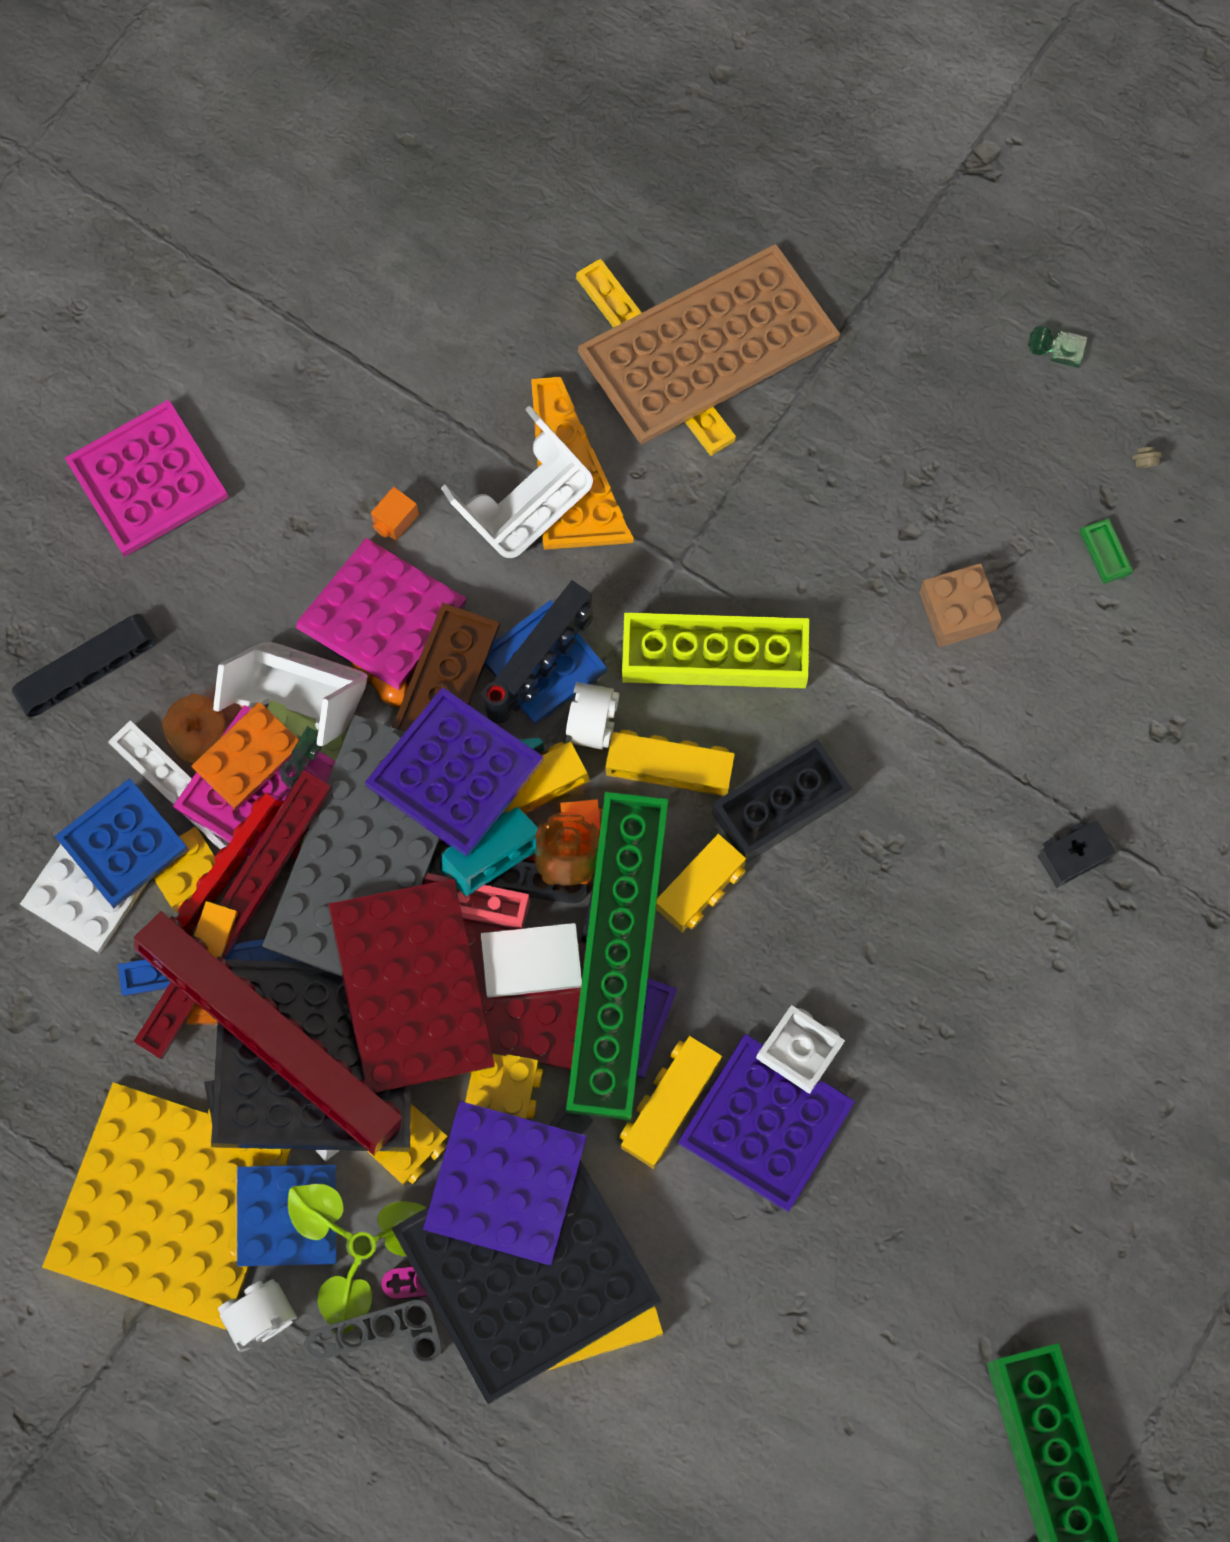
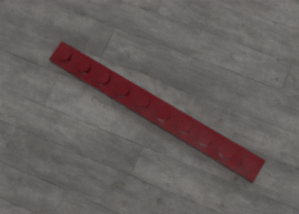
(243, 896)

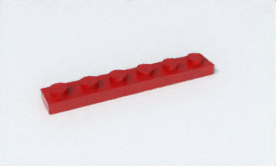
(229, 860)

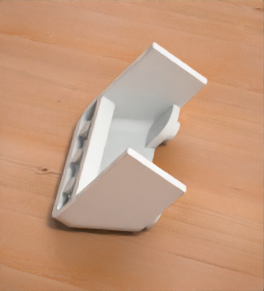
(533, 503)
(294, 680)

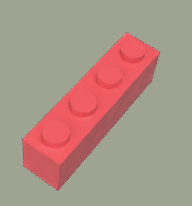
(491, 905)

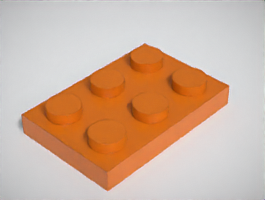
(246, 756)

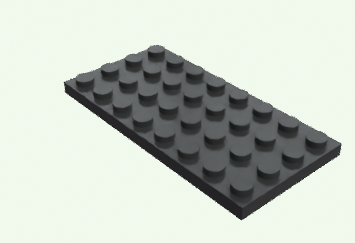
(350, 851)

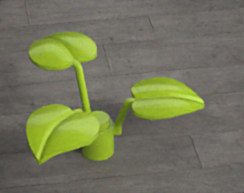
(312, 1213)

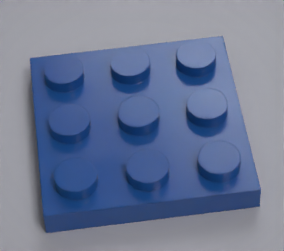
(577, 666)
(121, 843)
(264, 1222)

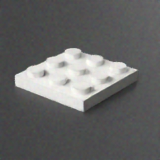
(74, 904)

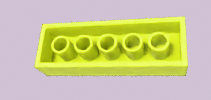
(715, 650)

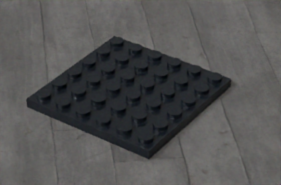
(257, 1104)
(524, 1315)

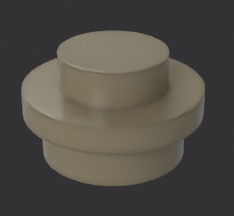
(1147, 457)

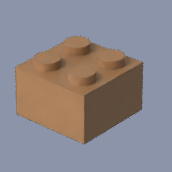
(960, 605)

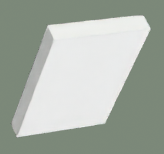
(531, 960)

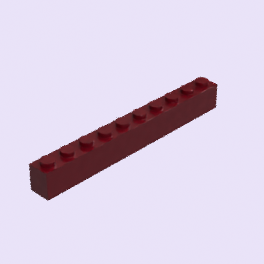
(268, 1033)

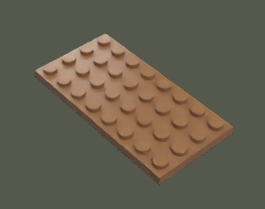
(708, 343)

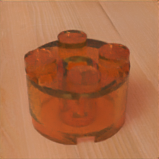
(186, 716)
(566, 849)

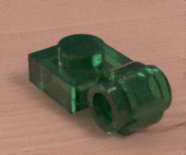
(1065, 349)
(301, 754)

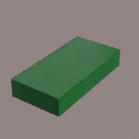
(1106, 551)

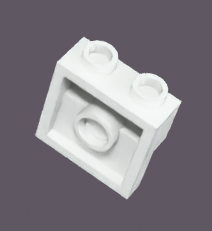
(800, 1048)

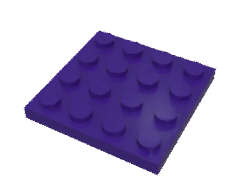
(454, 771)
(765, 1126)
(505, 1183)

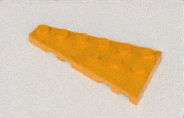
(596, 516)

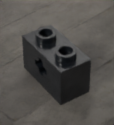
(1065, 867)

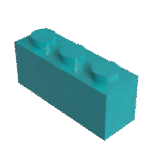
(502, 847)

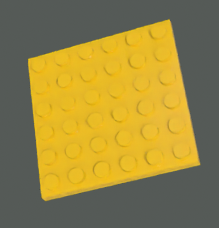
(156, 1208)

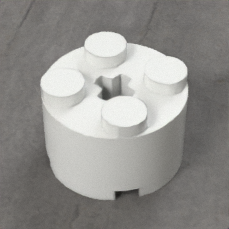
(590, 716)
(257, 1315)

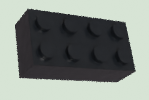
(781, 800)

